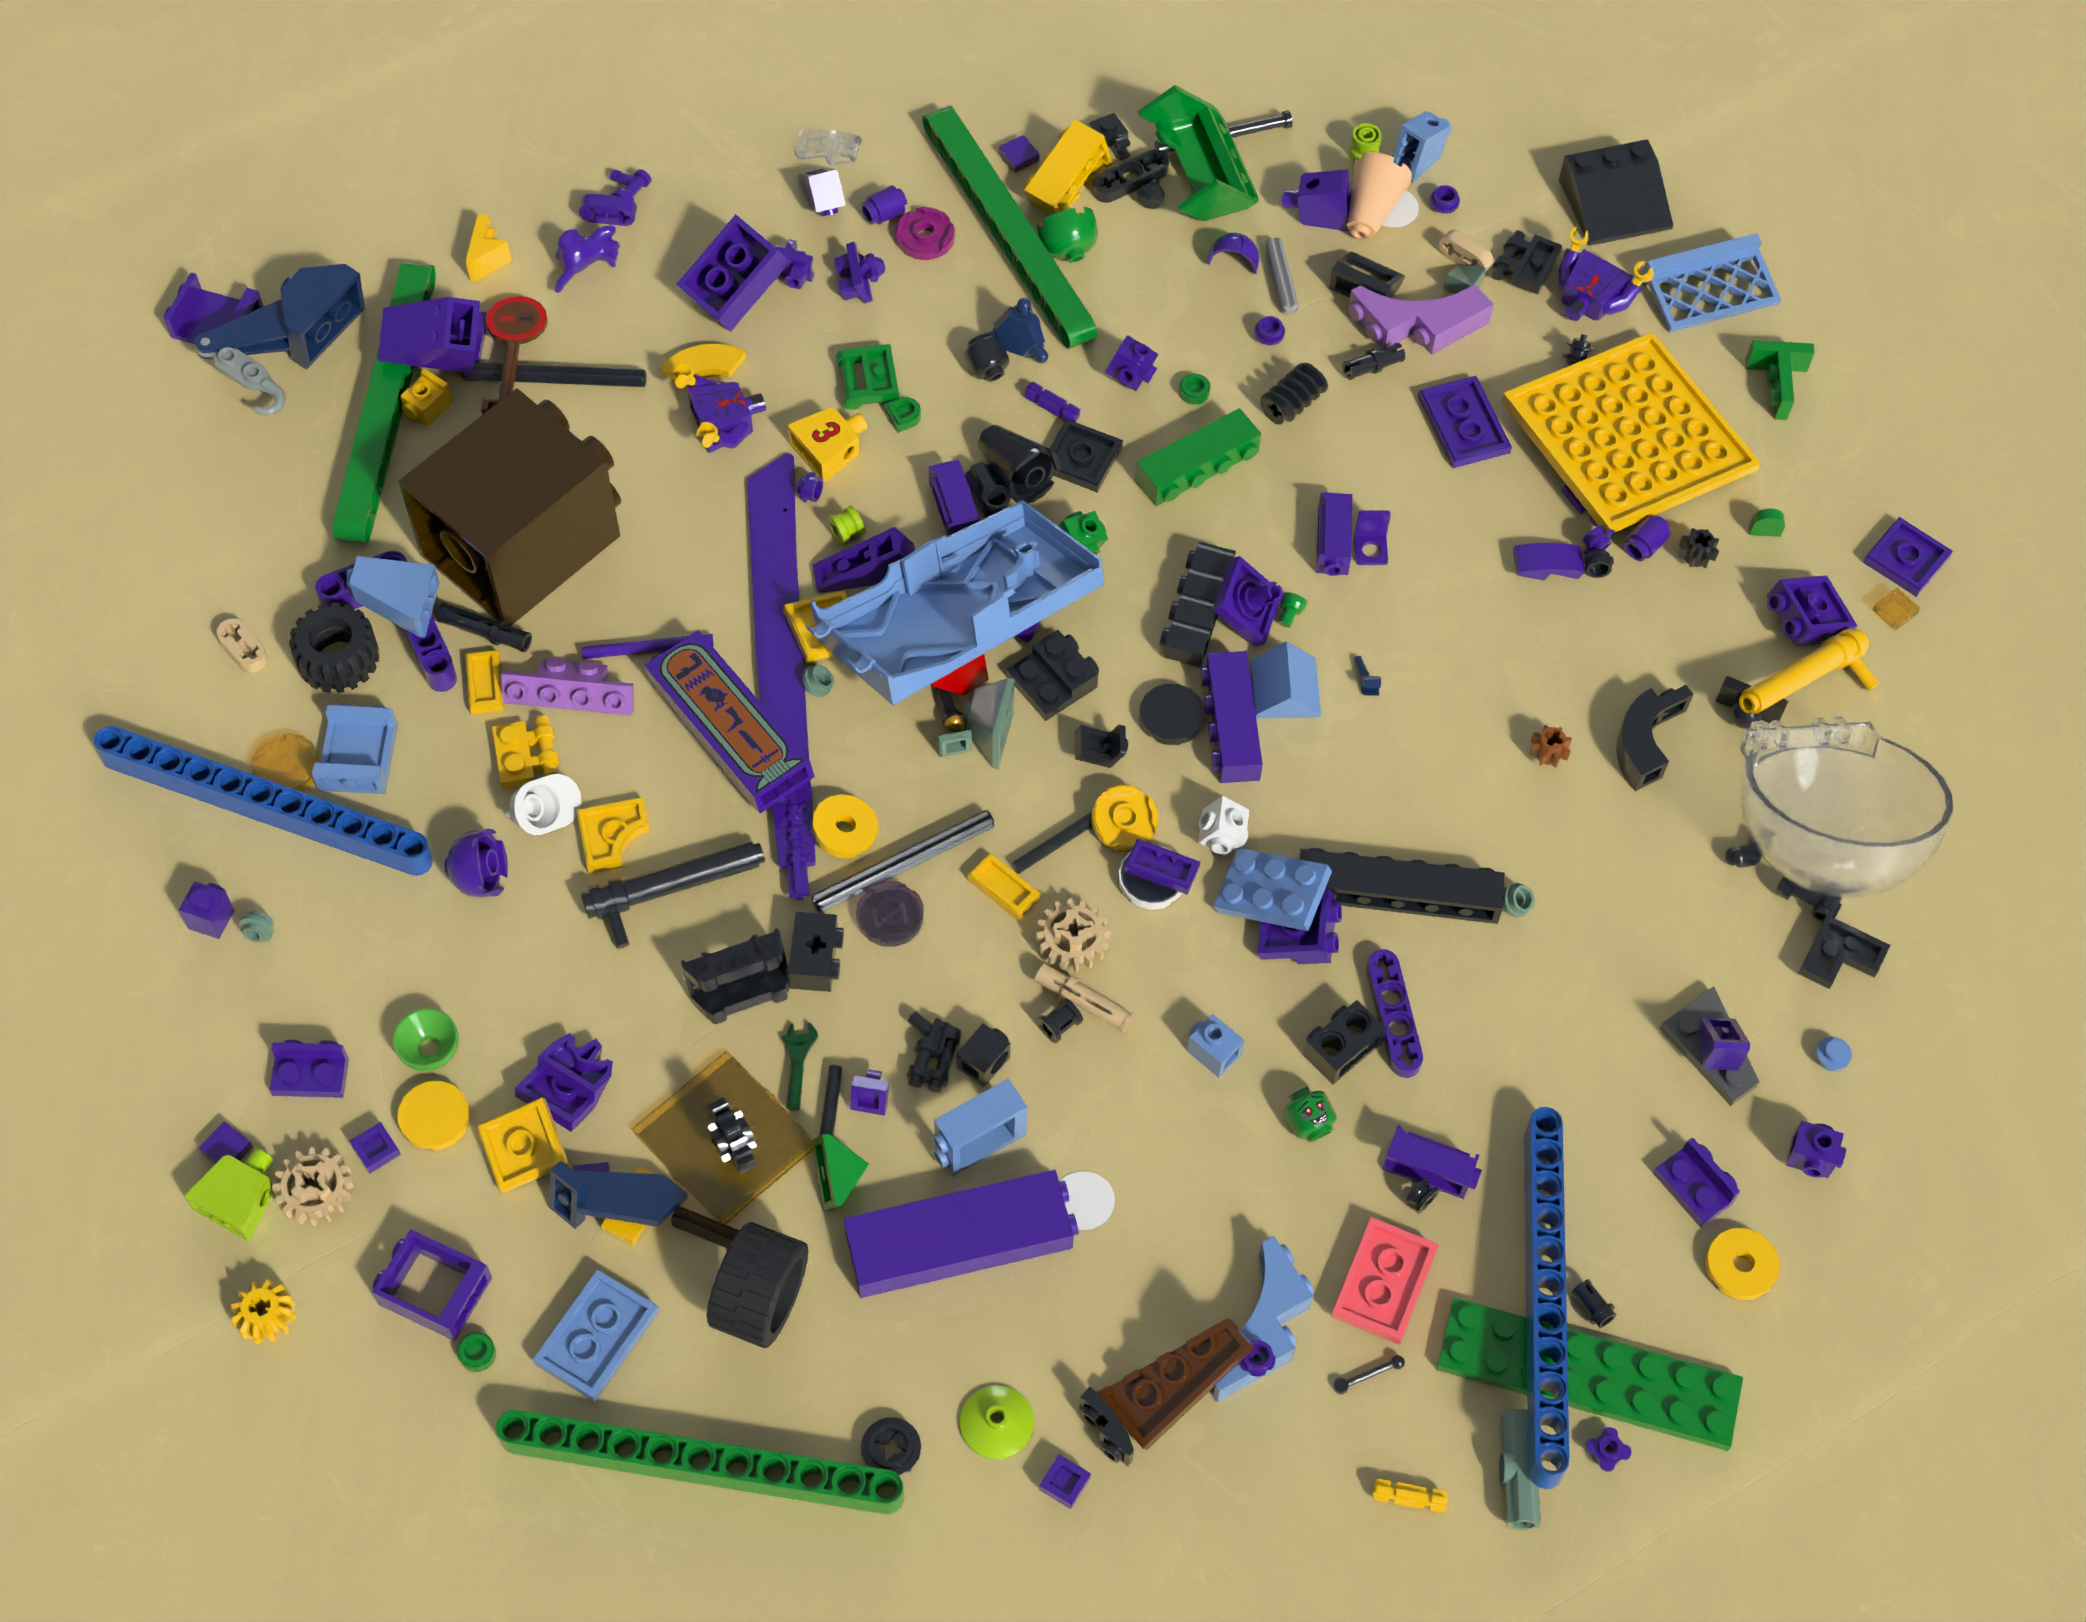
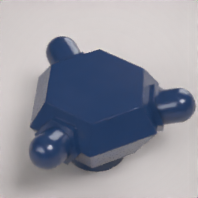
(1021, 331)

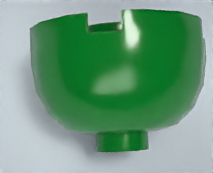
(1069, 234)

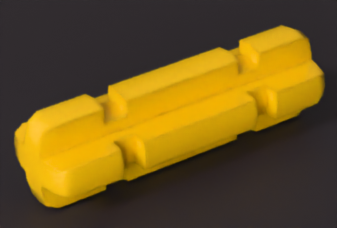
(1410, 1495)

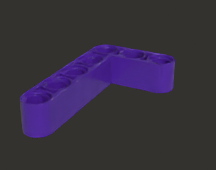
(429, 658)

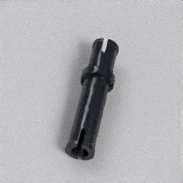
(496, 631)

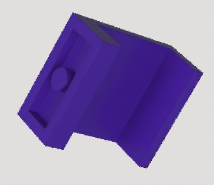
(200, 310)

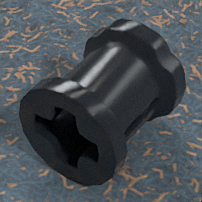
(1059, 1020)

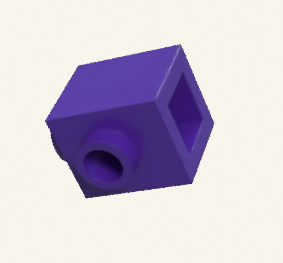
(206, 909)

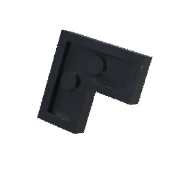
(1841, 944)

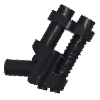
(939, 1042)

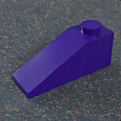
(862, 563)

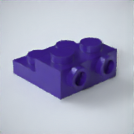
(1809, 609)
(1304, 946)

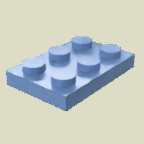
(1273, 889)
(595, 1335)

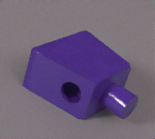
(1321, 199)

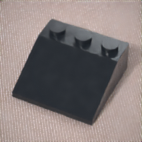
(1616, 192)

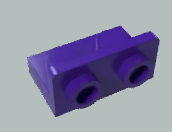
(309, 1069)
(1697, 1182)

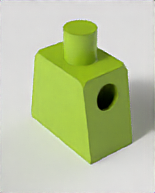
(234, 1193)

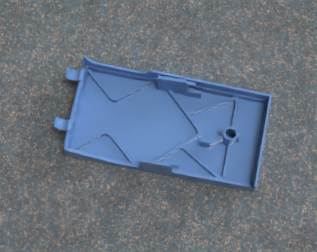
(957, 600)

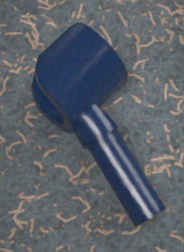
(1369, 684)

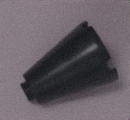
(1019, 463)

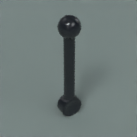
(1341, 1385)

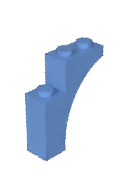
(1281, 1299)

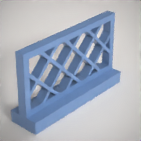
(1706, 259)

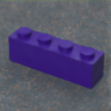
(1233, 717)

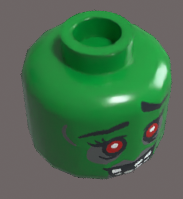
(1310, 1114)

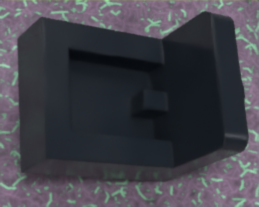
(1100, 746)

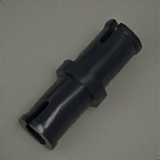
(1373, 361)

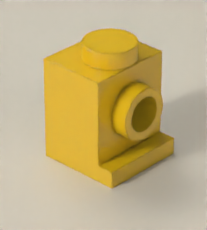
(426, 398)

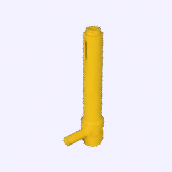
(1835, 653)

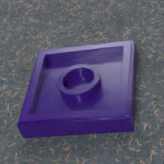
(1907, 556)

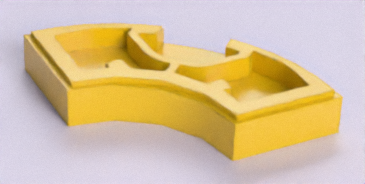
(706, 360)

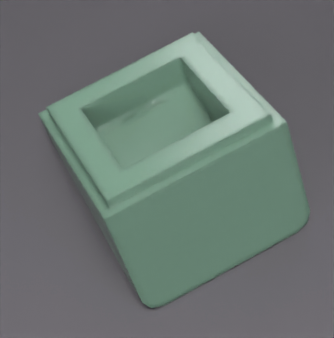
(954, 743)

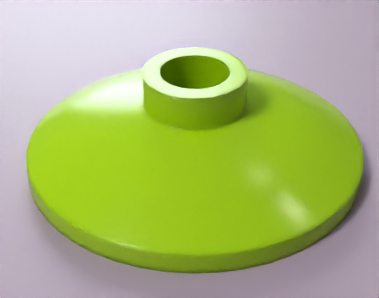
(991, 1438)

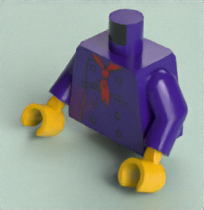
(1594, 285)
(718, 409)

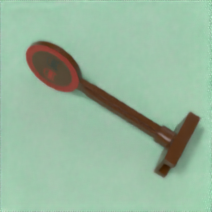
(515, 323)

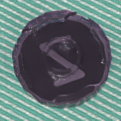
(890, 914)

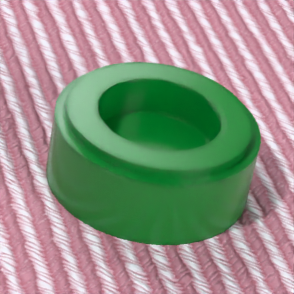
(1194, 389)
(476, 1352)

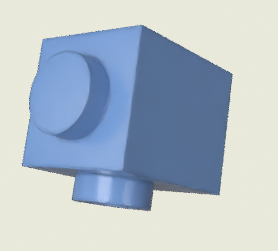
(1214, 1045)

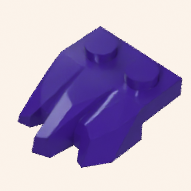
(568, 1080)

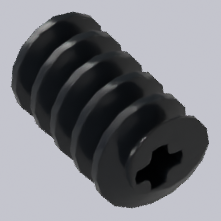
(1293, 393)

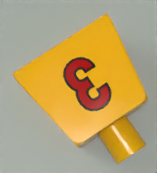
(826, 440)

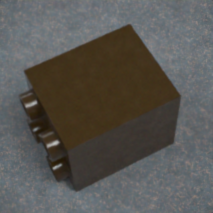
(513, 505)

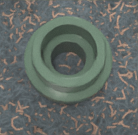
(817, 680)
(1518, 899)
(257, 926)

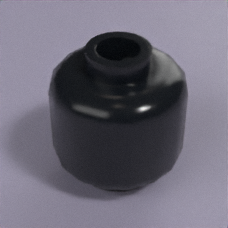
(986, 357)

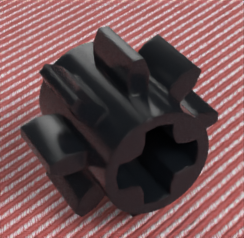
(1699, 548)

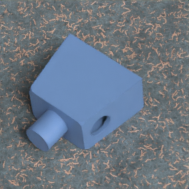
(1421, 143)

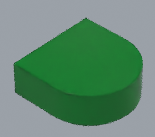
(903, 413)
(1767, 523)

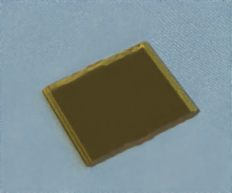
(682, 1143)

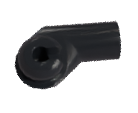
(1743, 855)

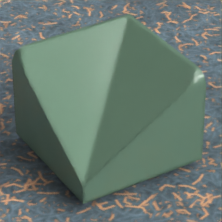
(1464, 277)

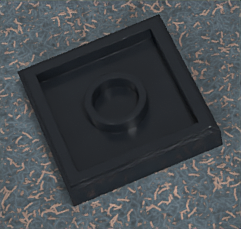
(1085, 454)

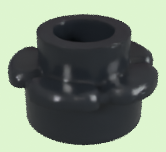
(1598, 563)

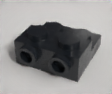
(1054, 674)

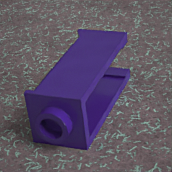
(952, 496)
(1334, 534)
(1442, 1165)

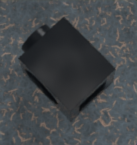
(983, 1054)

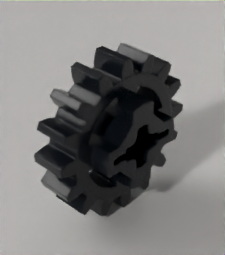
(731, 1135)

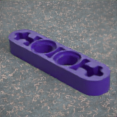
(1398, 1012)

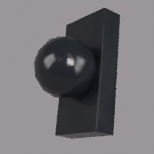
(1730, 695)

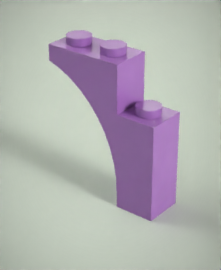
(1431, 322)

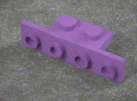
(569, 687)

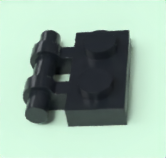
(1535, 264)

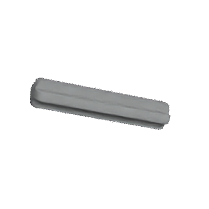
(1282, 275)

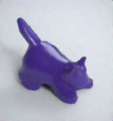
(580, 252)

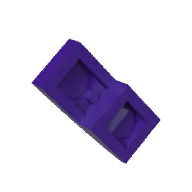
(1543, 559)

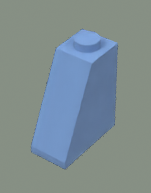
(396, 590)

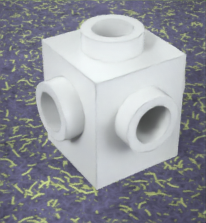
(1223, 826)

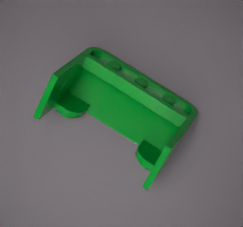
(1205, 152)

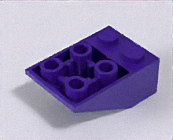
(431, 334)

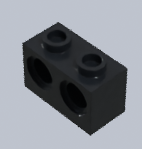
(1350, 1046)

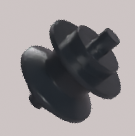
(1579, 350)

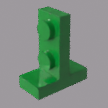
(1780, 361)

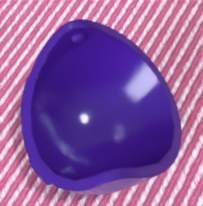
(1237, 243)

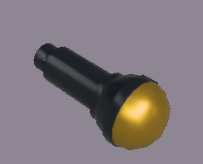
(952, 718)

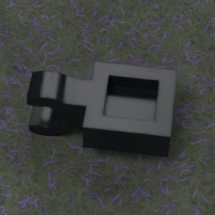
(1114, 133)

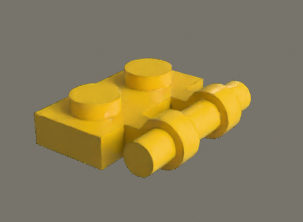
(514, 753)

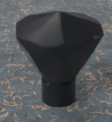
(1151, 194)

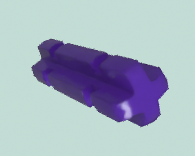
(1052, 402)

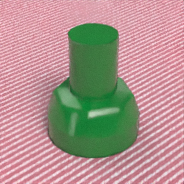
(1292, 605)

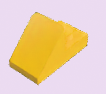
(485, 251)

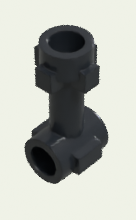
(1822, 904)

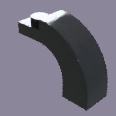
(1635, 748)

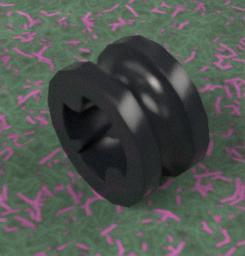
(1422, 1195)

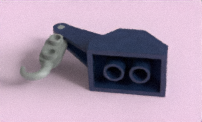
(305, 321)

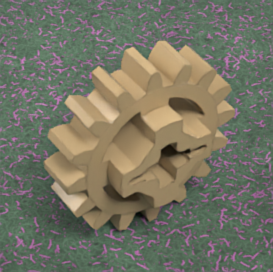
(1077, 920)
(310, 1201)

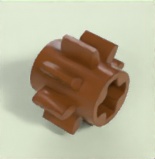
(1550, 746)

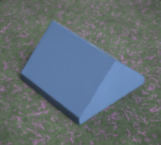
(1285, 683)

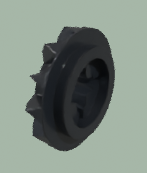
(882, 1433)

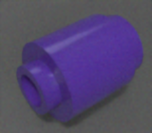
(884, 205)
(1647, 537)

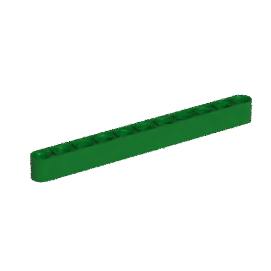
(1010, 227)
(378, 423)
(686, 1449)

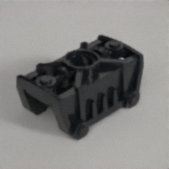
(738, 977)

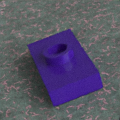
(1162, 866)

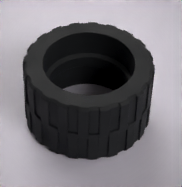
(757, 1284)

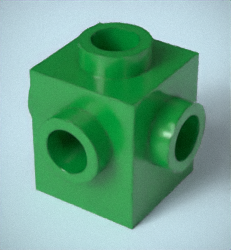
(1085, 529)

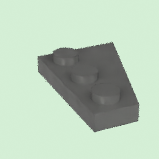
(1685, 1033)

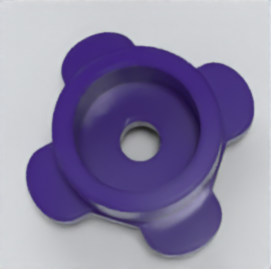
(1597, 539)
(1608, 1460)

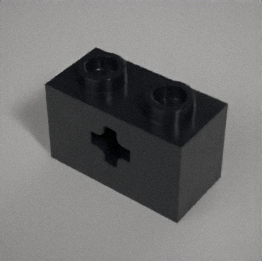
(809, 969)

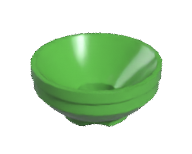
(423, 1026)

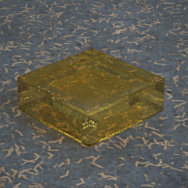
(1896, 608)

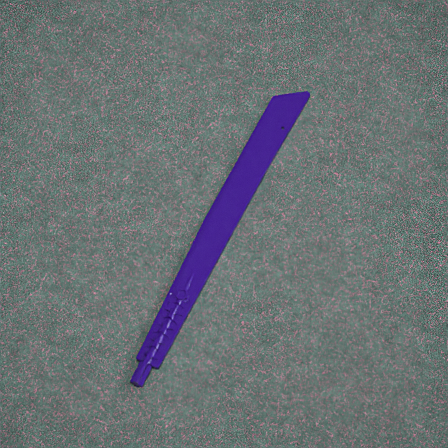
(777, 652)

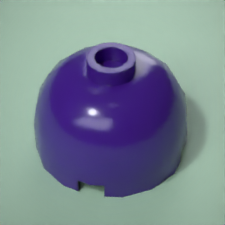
(477, 863)

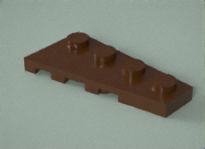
(1166, 1389)

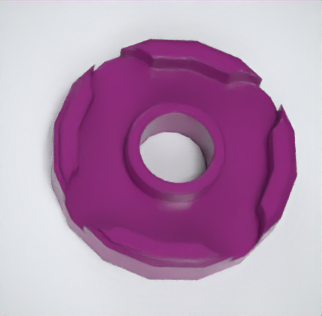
(925, 246)

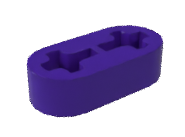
(607, 209)

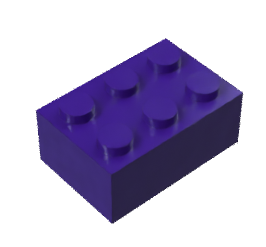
(733, 272)

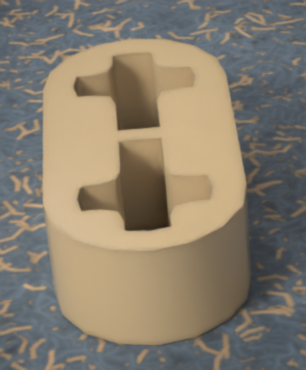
(1465, 250)
(236, 649)

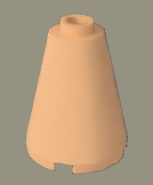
(1375, 192)

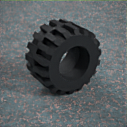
(327, 627)

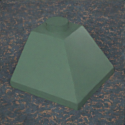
(991, 717)

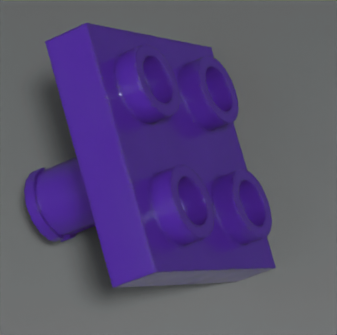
(1248, 601)

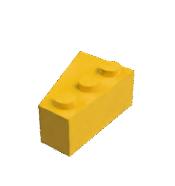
(1067, 168)

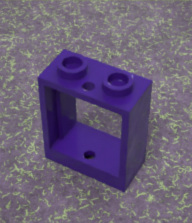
(462, 1301)

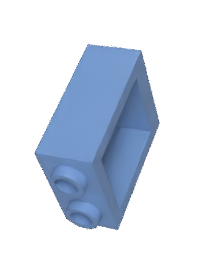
(979, 1127)

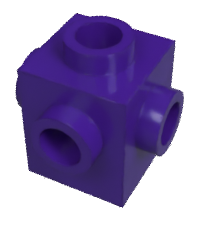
(1132, 363)
(1816, 1149)

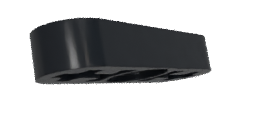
(1125, 186)

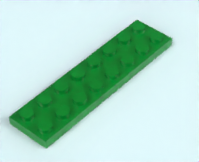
(1602, 1376)

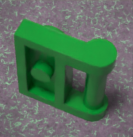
(877, 371)

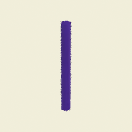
(634, 647)

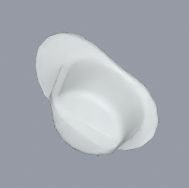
(545, 804)

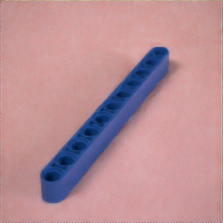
(273, 811)
(1546, 1307)

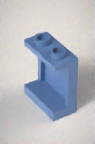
(356, 749)

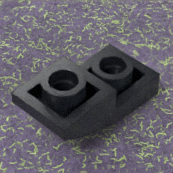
(1113, 1437)

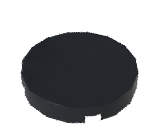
(1171, 714)

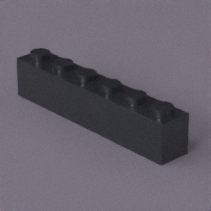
(1412, 886)

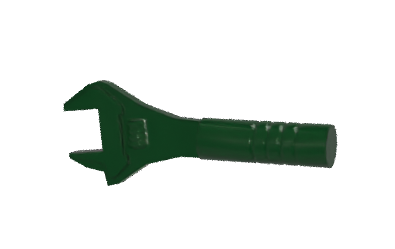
(798, 1048)

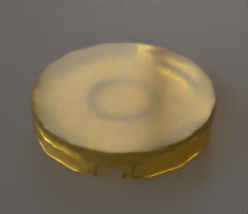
(286, 761)

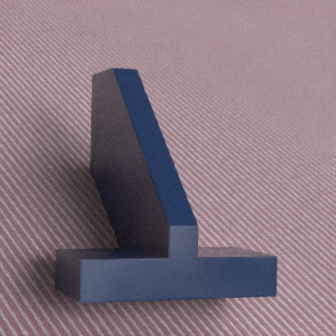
(612, 1195)

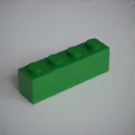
(1198, 457)

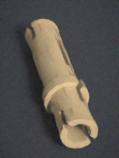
(1049, 977)

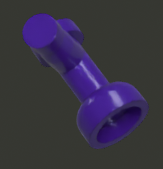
(632, 183)

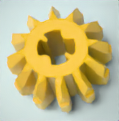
(248, 1314)

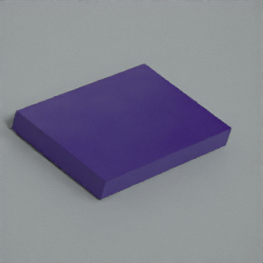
(1464, 421)

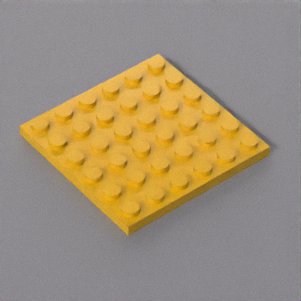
(1630, 432)

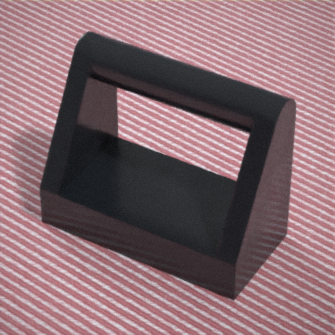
(1346, 278)

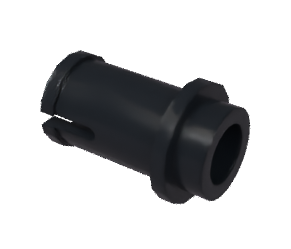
(1594, 1304)

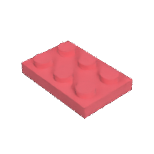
(1385, 1280)

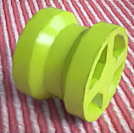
(846, 525)

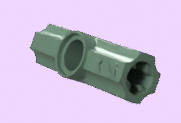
(1521, 1495)

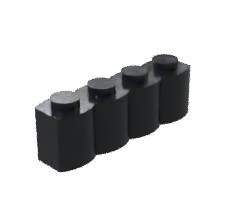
(1194, 614)

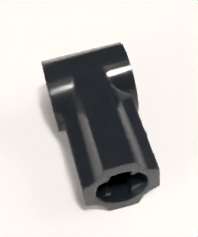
(987, 489)

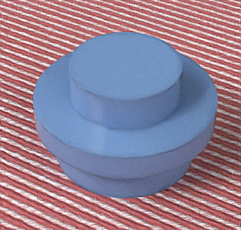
(1833, 1054)

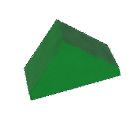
(836, 1170)

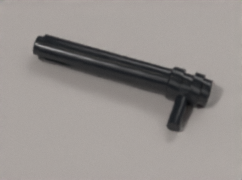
(621, 894)

